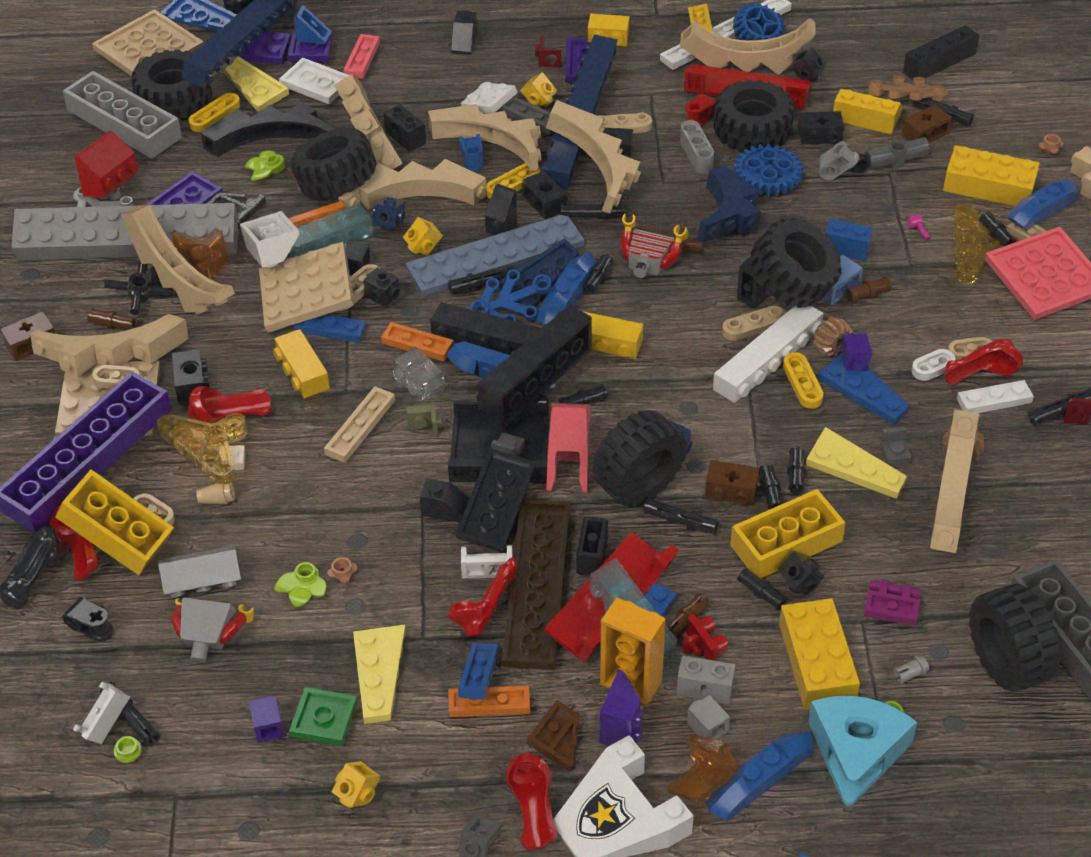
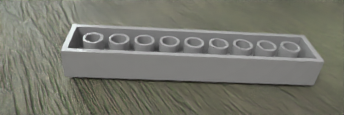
(103, 234)

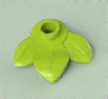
(265, 164)
(301, 586)

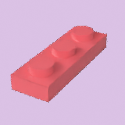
(362, 55)

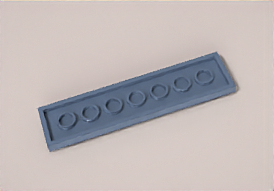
(511, 247)

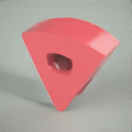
(569, 440)

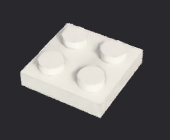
(490, 96)

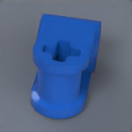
(472, 152)

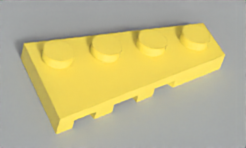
(255, 85)

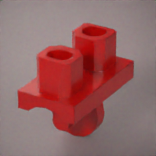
(700, 642)

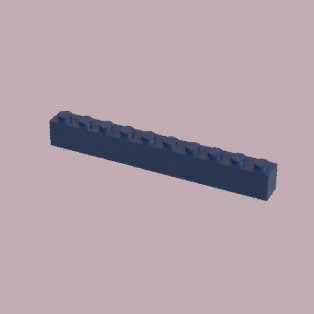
(233, 40)
(585, 96)

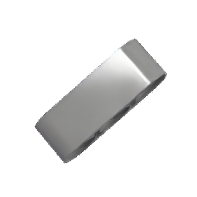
(697, 147)

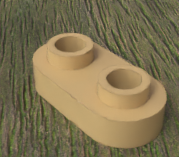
(963, 347)
(109, 375)
(157, 507)

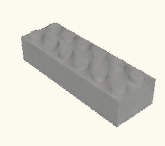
(124, 113)

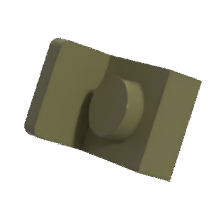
(424, 417)

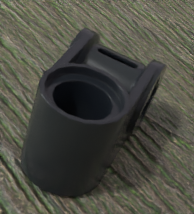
(88, 620)

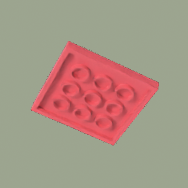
(1043, 272)

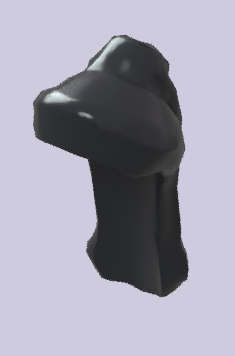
(38, 552)

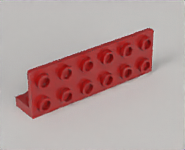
(713, 80)
(579, 621)

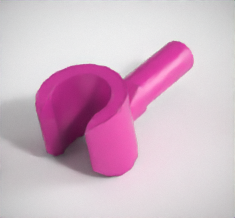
(916, 221)

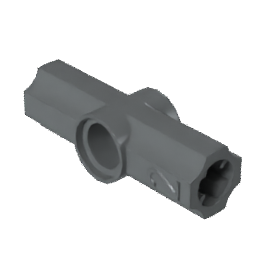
(897, 152)

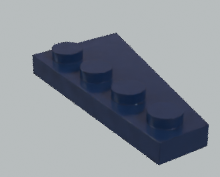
(550, 262)

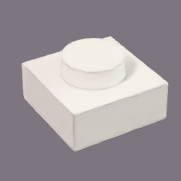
(238, 456)

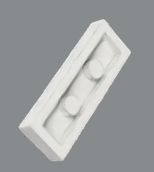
(995, 397)

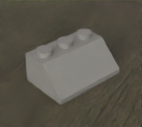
(199, 570)

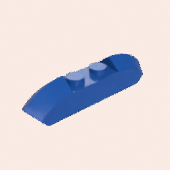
(1044, 203)
(567, 287)
(477, 359)
(760, 774)

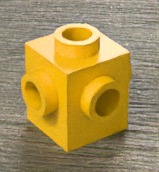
(539, 90)
(422, 236)
(356, 784)

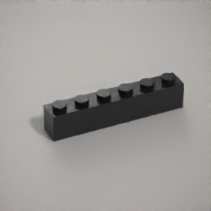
(480, 328)

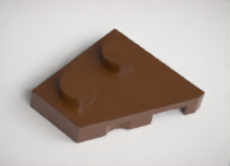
(556, 735)

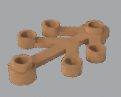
(916, 91)

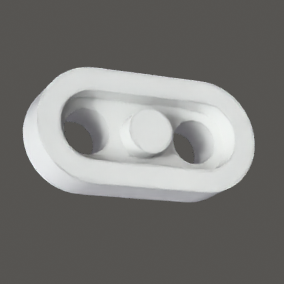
(932, 364)

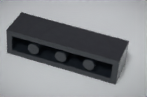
(941, 53)

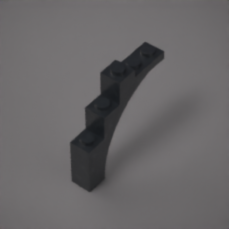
(241, 128)

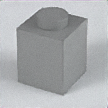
(708, 718)

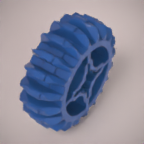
(757, 23)

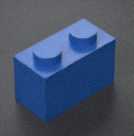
(850, 239)

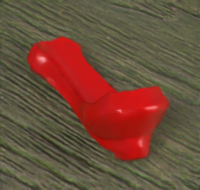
(996, 356)
(213, 406)
(83, 550)
(474, 616)
(530, 783)

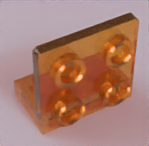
(206, 256)
(712, 769)

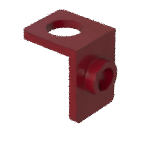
(542, 53)
(1078, 411)

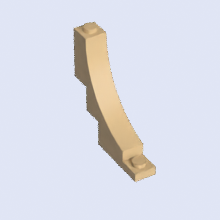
(416, 180)
(954, 481)

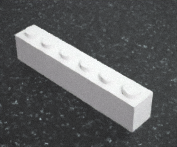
(766, 352)

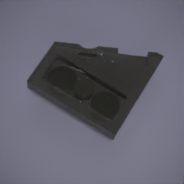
(245, 206)

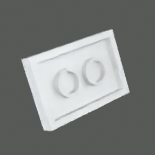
(313, 80)

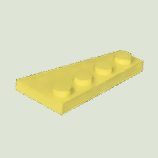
(849, 462)
(378, 669)

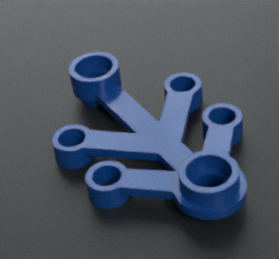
(508, 300)

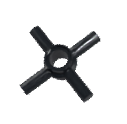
(138, 288)

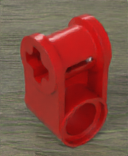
(700, 109)

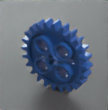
(769, 169)

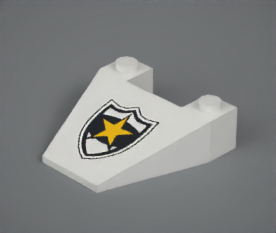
(611, 814)

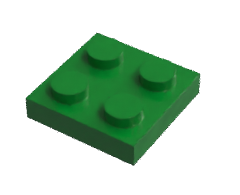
(323, 716)

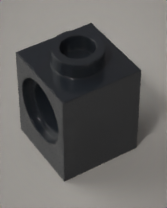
(357, 255)

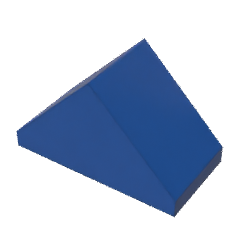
(310, 28)

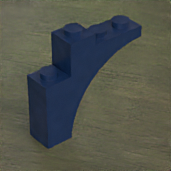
(736, 205)

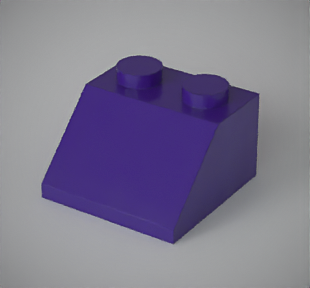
(620, 712)

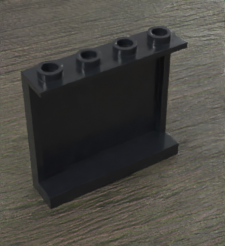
(474, 437)

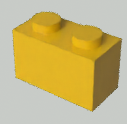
(609, 26)

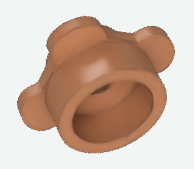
(1051, 143)
(342, 569)

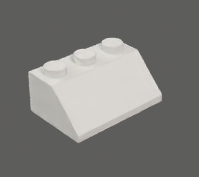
(269, 238)

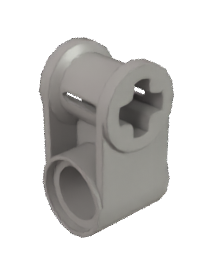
(837, 161)

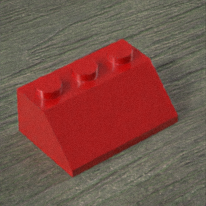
(105, 165)

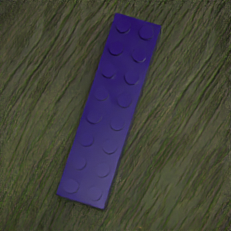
(87, 444)

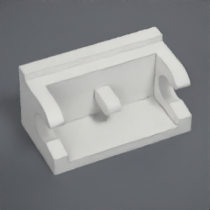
(482, 564)
(103, 713)

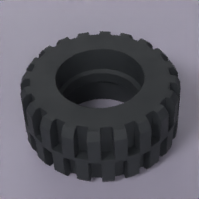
(160, 83)
(753, 115)
(333, 163)
(785, 279)
(639, 458)
(1015, 637)

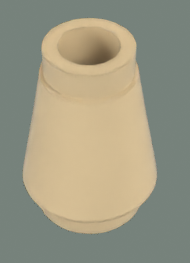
(216, 494)

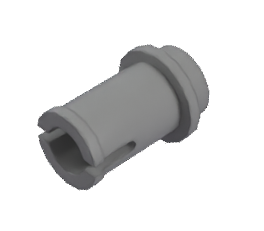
(911, 669)

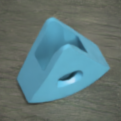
(859, 740)

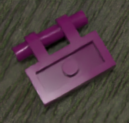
(890, 606)

